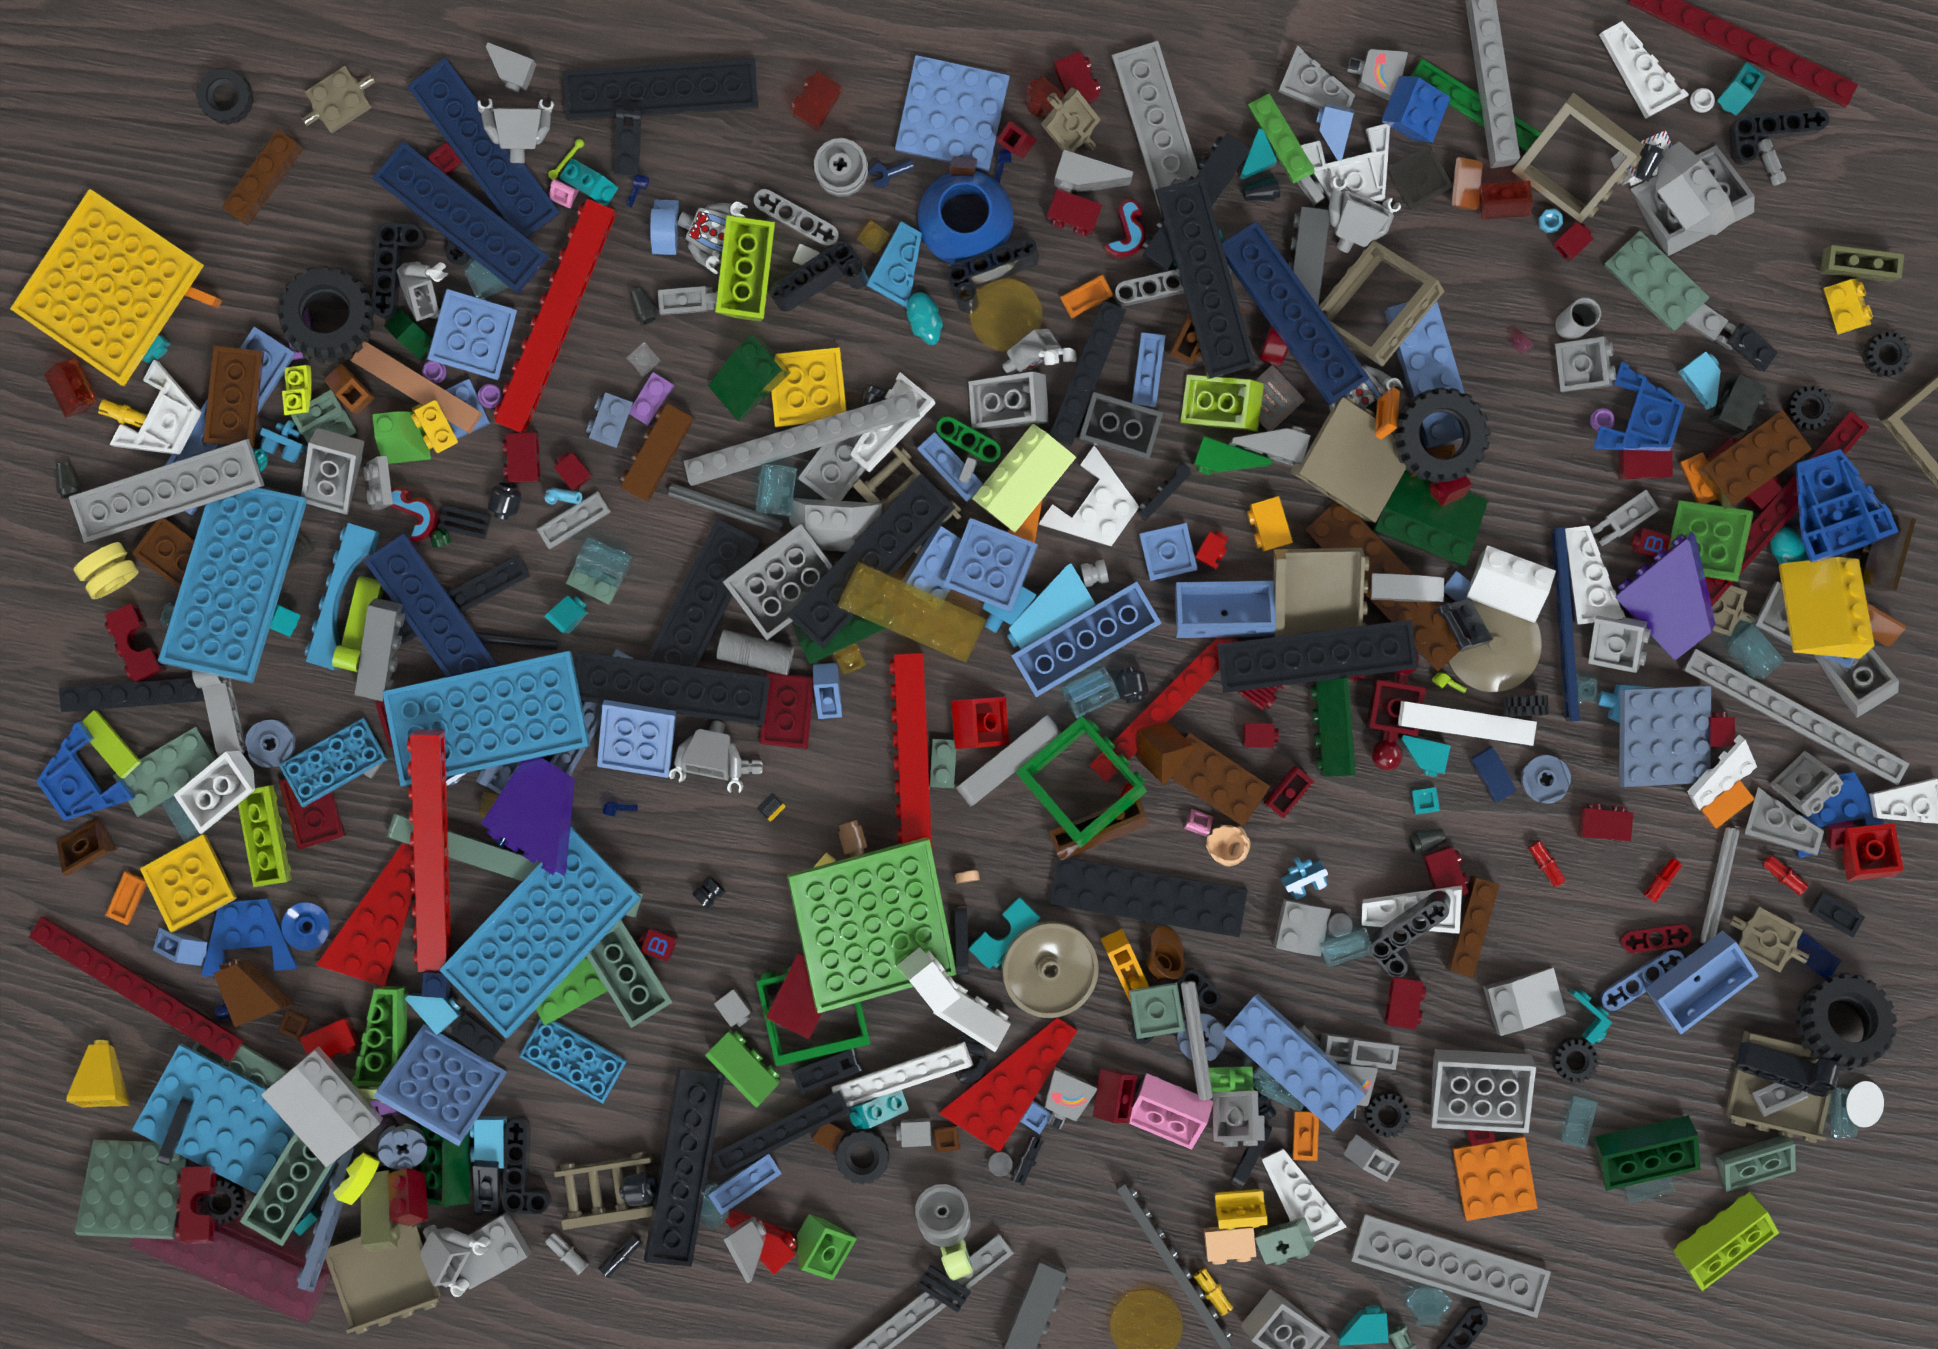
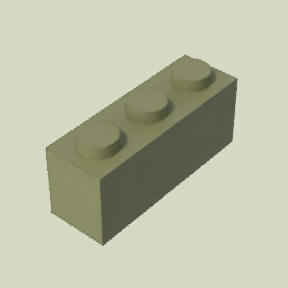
(1862, 263)
(376, 1227)

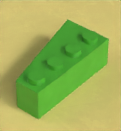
(384, 1036)

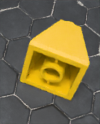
(99, 1079)

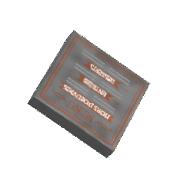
(1278, 398)

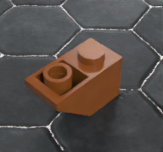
(349, 389)

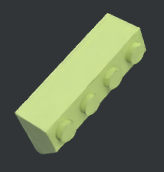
(1023, 478)

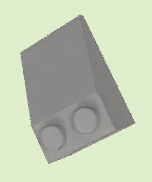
(1086, 174)
(1009, 401)
(1279, 445)
(331, 470)
(1862, 685)
(1524, 1001)
(503, 1252)
(1281, 1325)

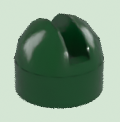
(440, 538)

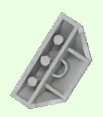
(1692, 192)
(834, 523)

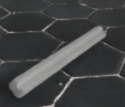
(1719, 884)
(1196, 1040)

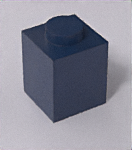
(436, 985)

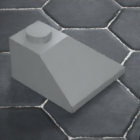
(746, 1245)

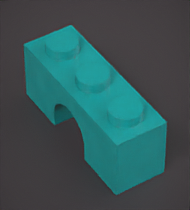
(991, 949)

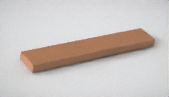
(416, 386)

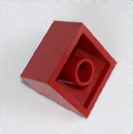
(980, 722)
(1872, 852)

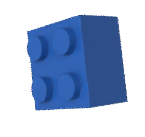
(1415, 109)

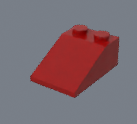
(778, 1244)

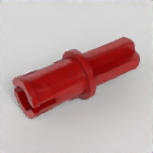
(1547, 863)
(1785, 875)
(1662, 880)

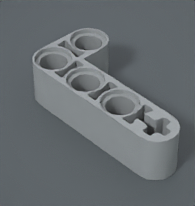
(221, 712)

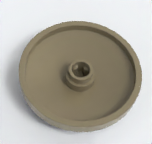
(1506, 659)
(1050, 969)

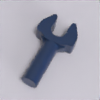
(889, 172)

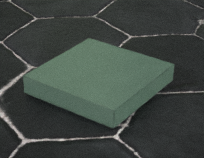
(1156, 1010)

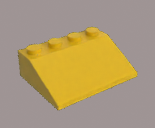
(1827, 607)

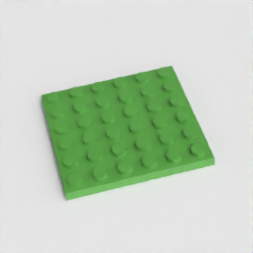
(865, 919)

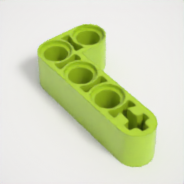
(348, 654)

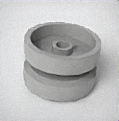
(837, 153)
(943, 1215)

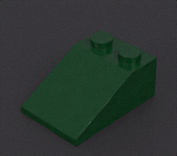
(748, 377)

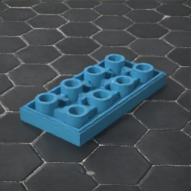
(333, 762)
(573, 1059)

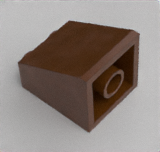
(248, 992)

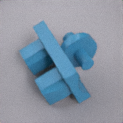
(271, 440)
(1303, 874)

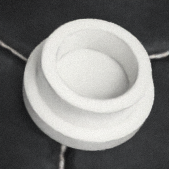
(1702, 100)

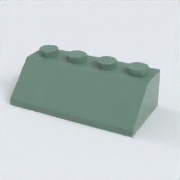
(628, 976)

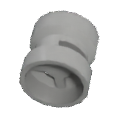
(1093, 573)

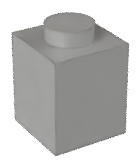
(734, 1008)
(914, 1132)

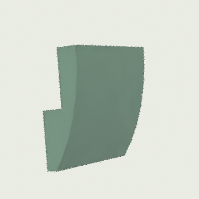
(326, 414)

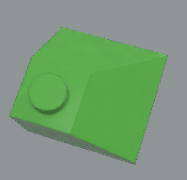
(399, 438)
(822, 1247)

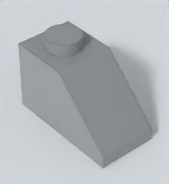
(512, 67)
(1371, 1158)

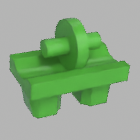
(1231, 1079)

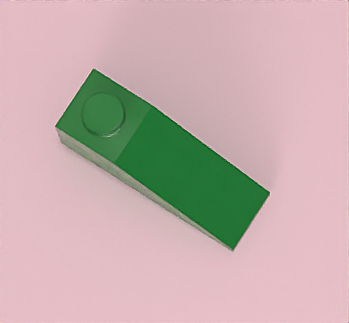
(1221, 457)

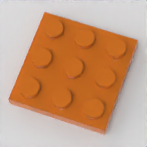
(1495, 1178)

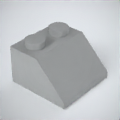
(1301, 928)

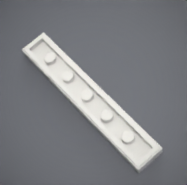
(1467, 723)
(905, 1074)

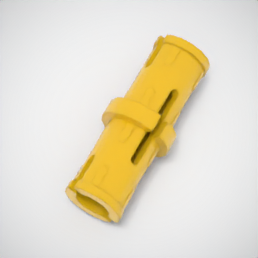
(123, 414)
(1213, 1291)

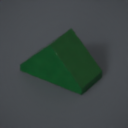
(409, 334)

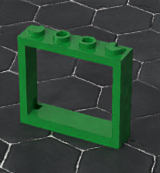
(1057, 746)
(811, 1051)

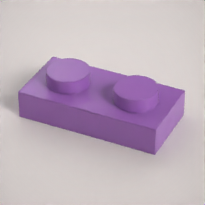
(651, 399)

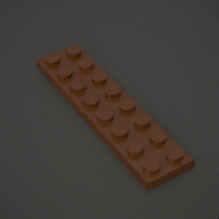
(1344, 529)

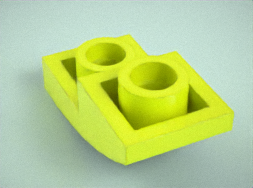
(298, 390)
(361, 1174)

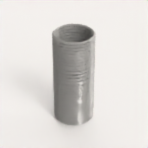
(1588, 311)
(755, 652)

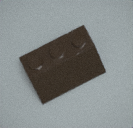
(1884, 559)

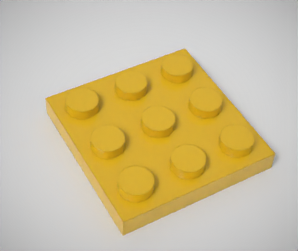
(811, 389)
(188, 883)

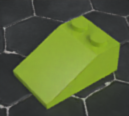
(1222, 402)

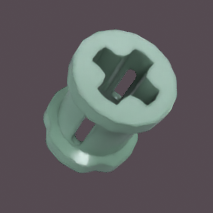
(1400, 1337)

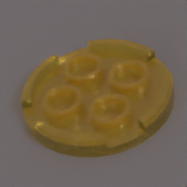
(1005, 314)
(1146, 1321)

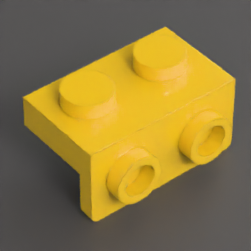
(1848, 305)
(436, 427)
(1240, 1209)

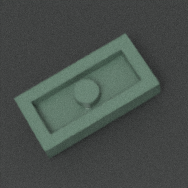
(592, 587)
(943, 763)

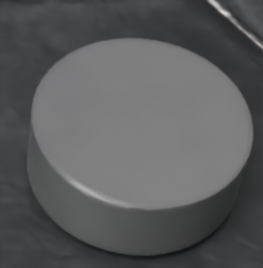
(1339, 924)
(1000, 1163)

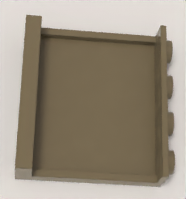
(1352, 462)
(1319, 589)
(1801, 1118)
(381, 1282)

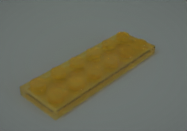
(911, 612)

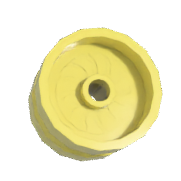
(105, 570)

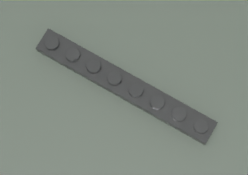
(1180, 1273)

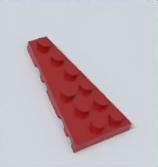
(374, 930)
(1003, 1095)

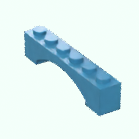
(355, 546)

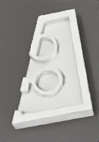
(1726, 773)
(1908, 802)

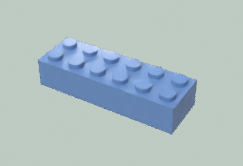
(1427, 365)
(1086, 639)
(1295, 1062)

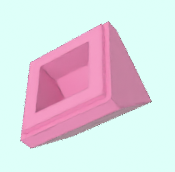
(562, 193)
(1199, 822)

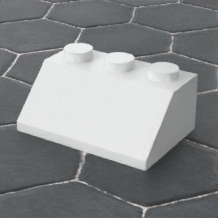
(1510, 583)
(217, 789)
(977, 1019)

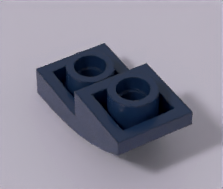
(1494, 774)

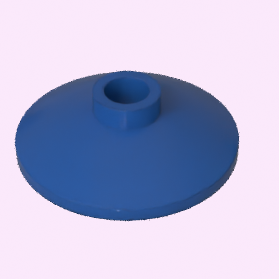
(294, 929)

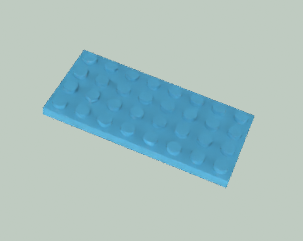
(233, 584)
(492, 714)
(539, 936)
(228, 1122)

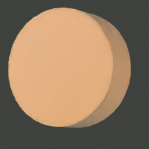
(967, 876)

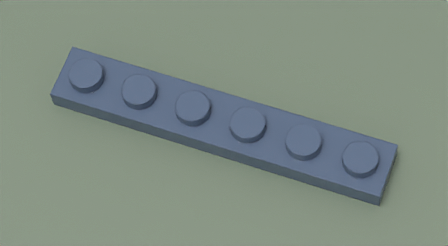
(325, 1227)

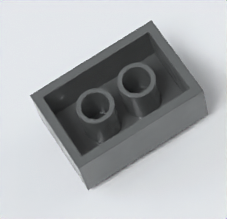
(1120, 426)

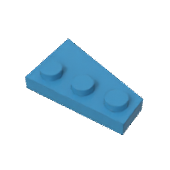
(896, 268)

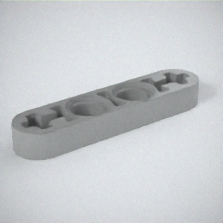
(796, 218)

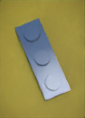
(1148, 370)
(948, 465)
(744, 1183)

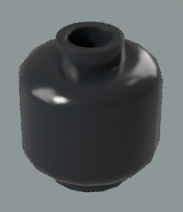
(504, 500)
(1131, 685)
(638, 1189)

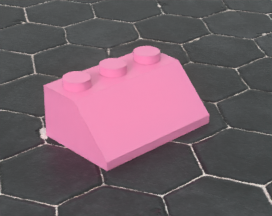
(1170, 1111)

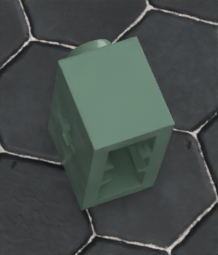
(1285, 1241)

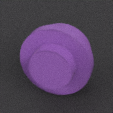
(434, 371)
(489, 396)
(1602, 417)

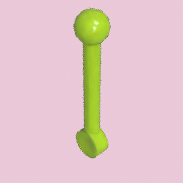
(553, 174)

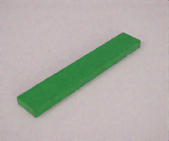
(1468, 101)

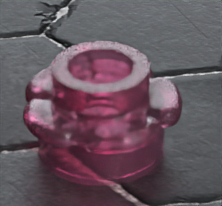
(1522, 343)

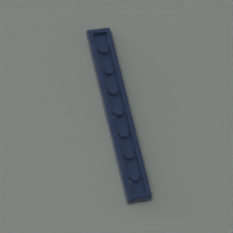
(1565, 624)

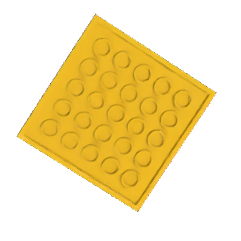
(107, 287)

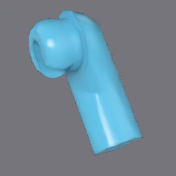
(554, 494)

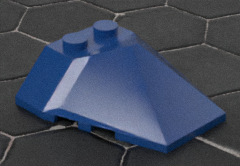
(1838, 508)

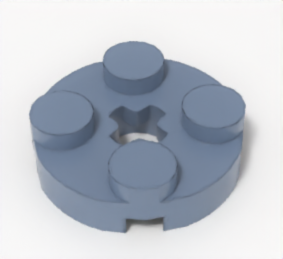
(256, 744)
(1533, 772)
(1212, 1030)
(401, 1135)

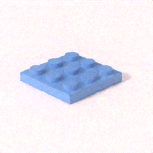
(471, 334)
(990, 565)
(636, 738)

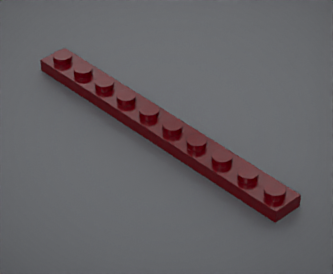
(1750, 48)
(1786, 501)
(136, 988)

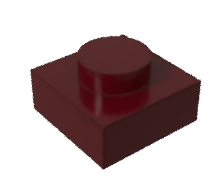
(445, 159)
(1836, 834)
(1479, 1137)

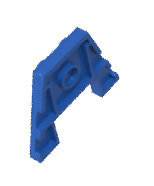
(1652, 419)
(71, 785)
(1849, 805)
(245, 926)

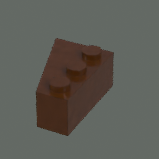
(1185, 345)

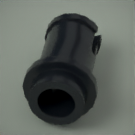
(973, 1046)

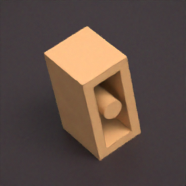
(1229, 1244)

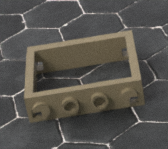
(1604, 128)
(1405, 320)
(1906, 438)

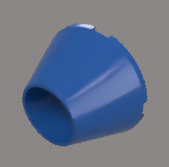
(956, 246)

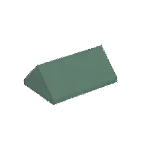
(1756, 1162)

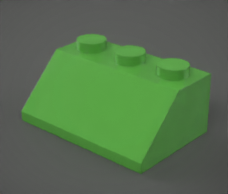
(744, 1067)

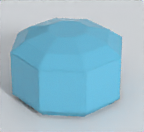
(1550, 221)

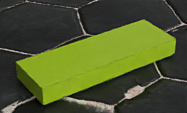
(110, 745)

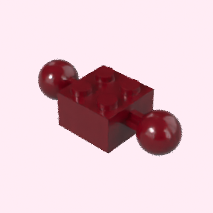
(1384, 715)

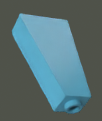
(1055, 606)

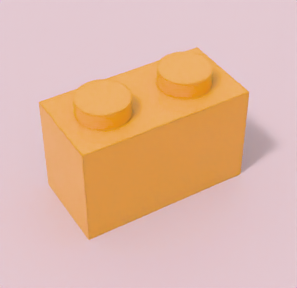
(1269, 524)

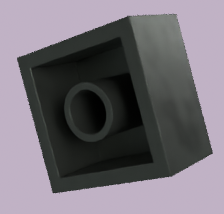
(1737, 405)

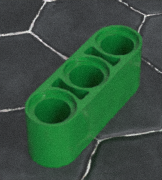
(956, 439)

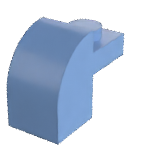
(664, 227)

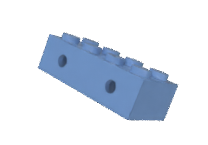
(1247, 603)
(1717, 966)

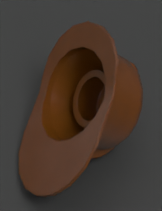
(1166, 955)

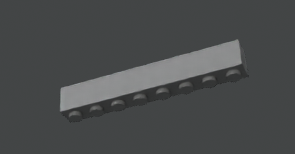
(1493, 82)

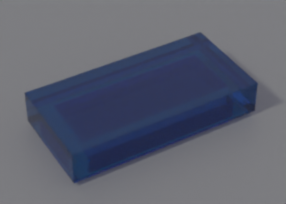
(1819, 959)

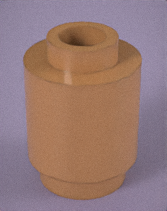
(852, 838)

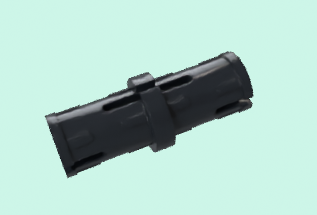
(1027, 1160)
(620, 1255)

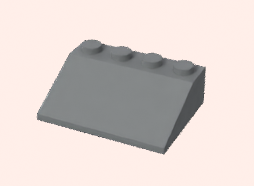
(1663, 223)
(778, 580)
(1482, 1090)
(322, 1106)

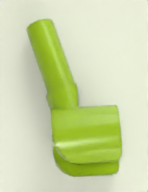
(1442, 679)

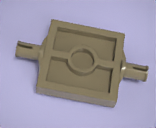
(338, 99)
(1071, 121)
(1729, 611)
(1769, 939)

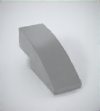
(1407, 588)
(1360, 1051)

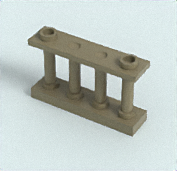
(868, 489)
(598, 1213)

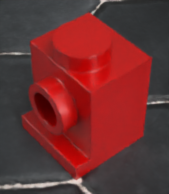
(1212, 549)

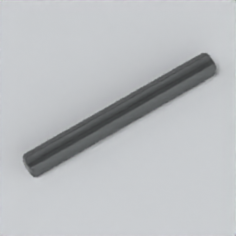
(725, 508)

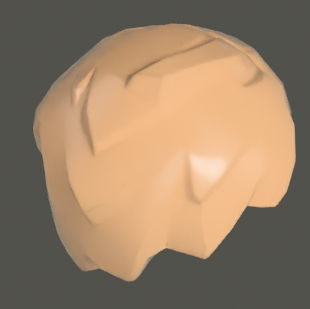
(1228, 845)

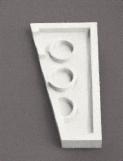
(1646, 80)
(876, 444)
(1589, 578)
(1384, 909)
(1300, 1196)

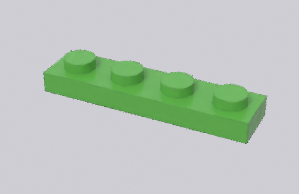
(1281, 138)

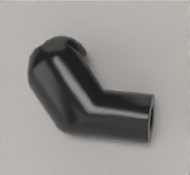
(973, 1074)

